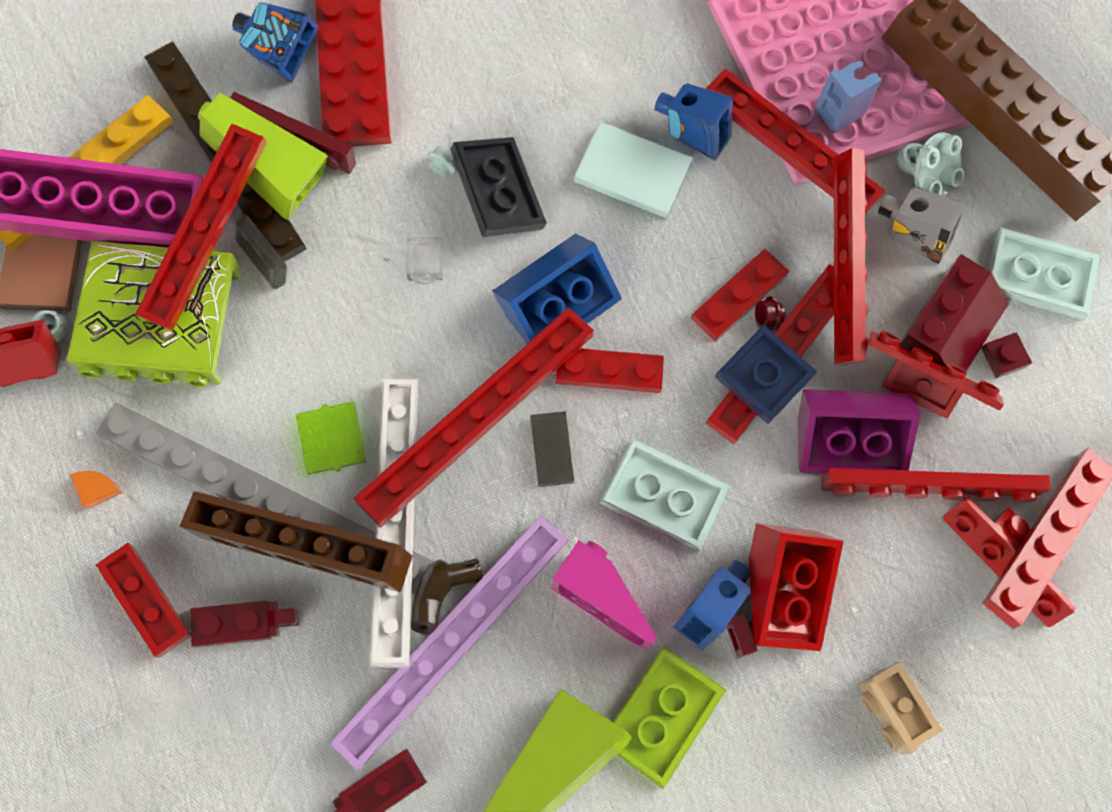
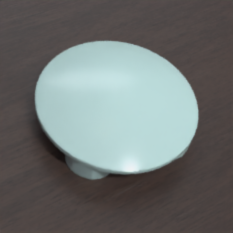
(939, 164)

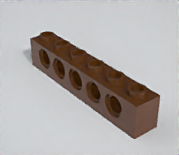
(297, 541)

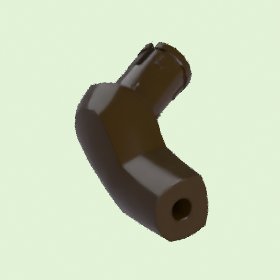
(434, 587)

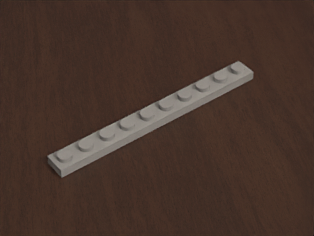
(223, 475)

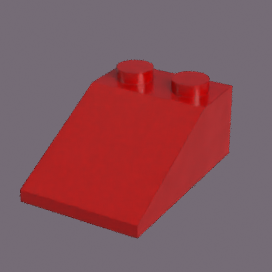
(792, 585)

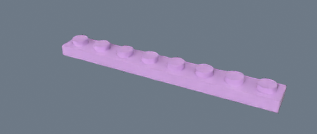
(448, 643)

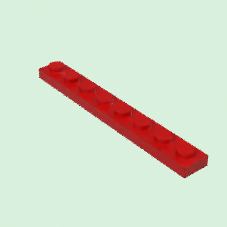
(473, 418)

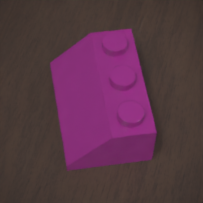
(856, 430)

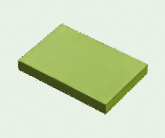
(666, 715)

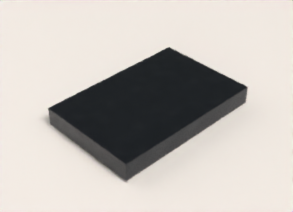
(498, 186)

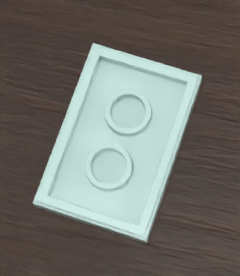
(633, 170)
(1043, 272)
(665, 495)

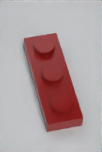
(739, 295)
(612, 370)
(143, 600)

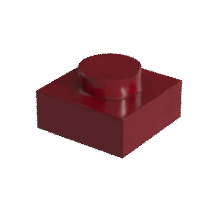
(1006, 355)
(741, 636)

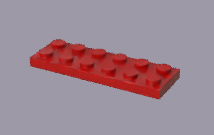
(353, 71)

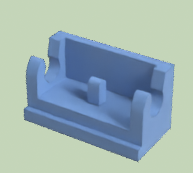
(845, 97)

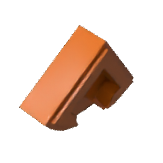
(94, 487)

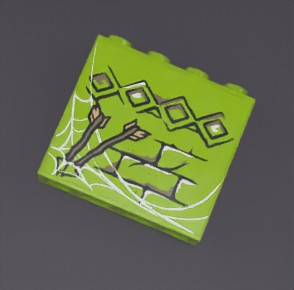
(121, 344)

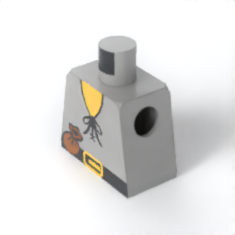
(924, 221)

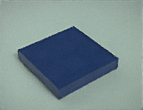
(765, 374)

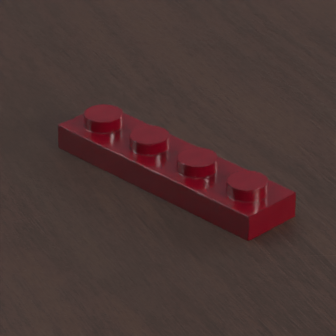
(339, 153)

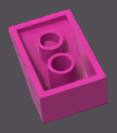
(597, 588)

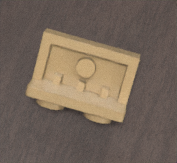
(899, 708)

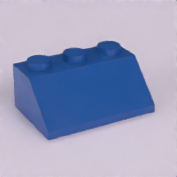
(563, 278)

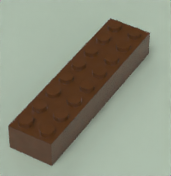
(1005, 101)

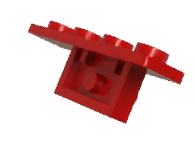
(928, 382)
(997, 543)

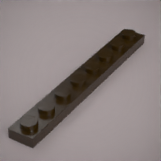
(188, 99)

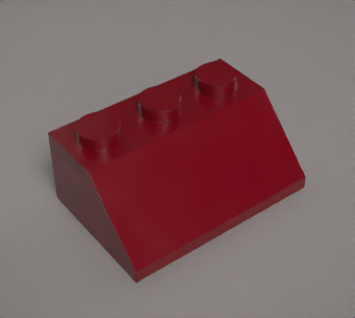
(958, 315)

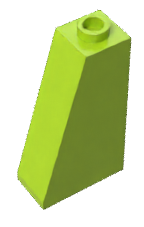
(287, 164)
(559, 758)

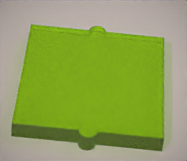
(330, 438)

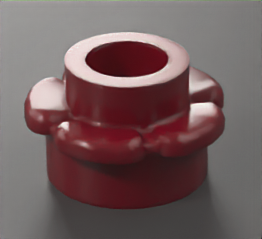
(769, 313)

